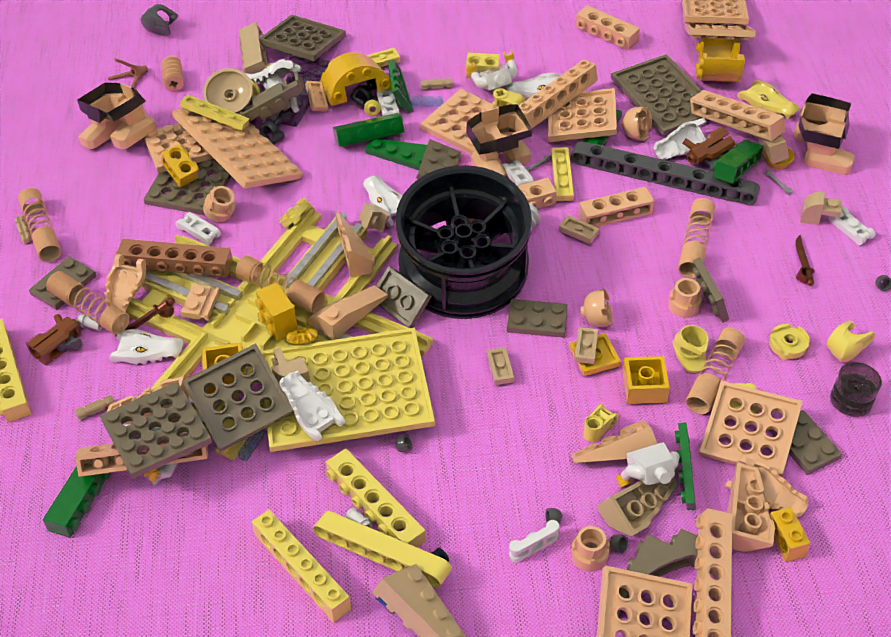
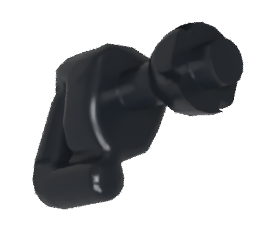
(362, 93)
(272, 127)

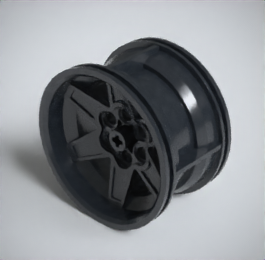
(455, 274)

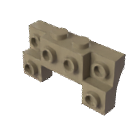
(273, 99)

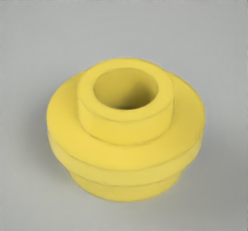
(372, 103)

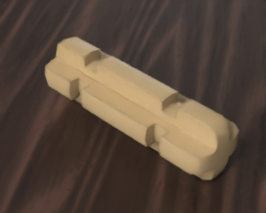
(436, 83)
(23, 229)
(94, 407)

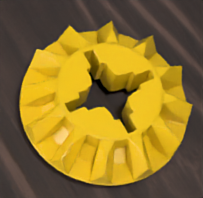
(302, 336)

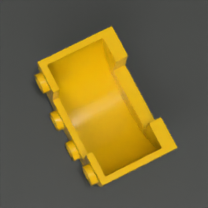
(719, 60)
(349, 70)

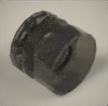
(855, 389)

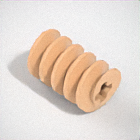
(172, 73)

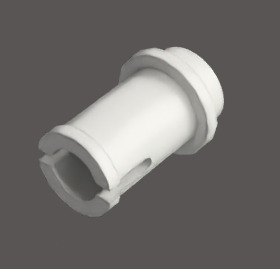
(85, 321)
(355, 515)

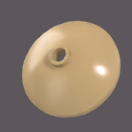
(226, 83)

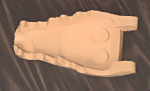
(124, 282)
(776, 489)

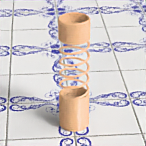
(43, 237)
(694, 249)
(72, 291)
(299, 292)
(706, 385)

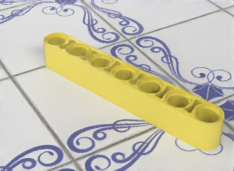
(380, 547)

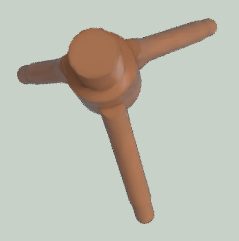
(136, 71)

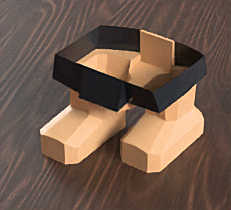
(115, 114)
(823, 128)
(491, 136)

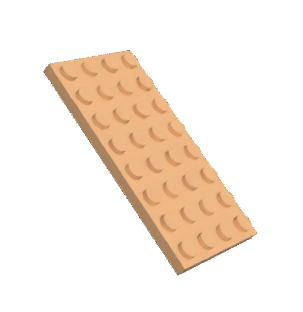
(243, 154)

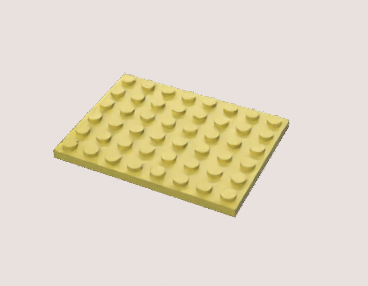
(372, 381)

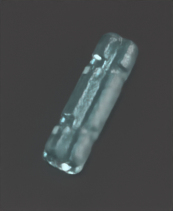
(426, 100)
(250, 445)

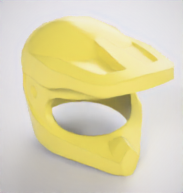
(847, 345)
(690, 348)

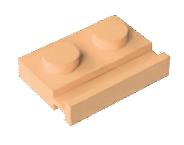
(200, 302)

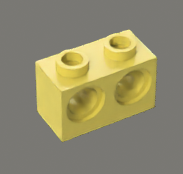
(483, 61)

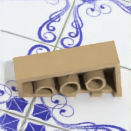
(417, 604)

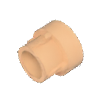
(219, 204)
(685, 298)
(590, 549)

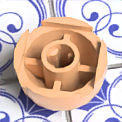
(637, 123)
(597, 309)

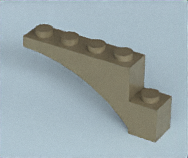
(660, 557)

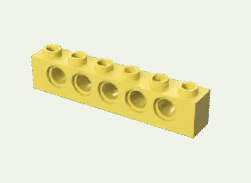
(12, 393)
(385, 504)
(302, 566)

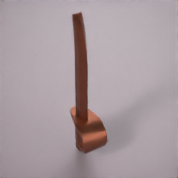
(805, 273)
(165, 310)

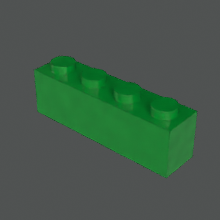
(368, 129)
(737, 161)
(73, 503)

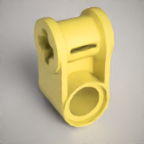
(507, 98)
(599, 423)

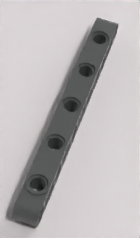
(663, 173)

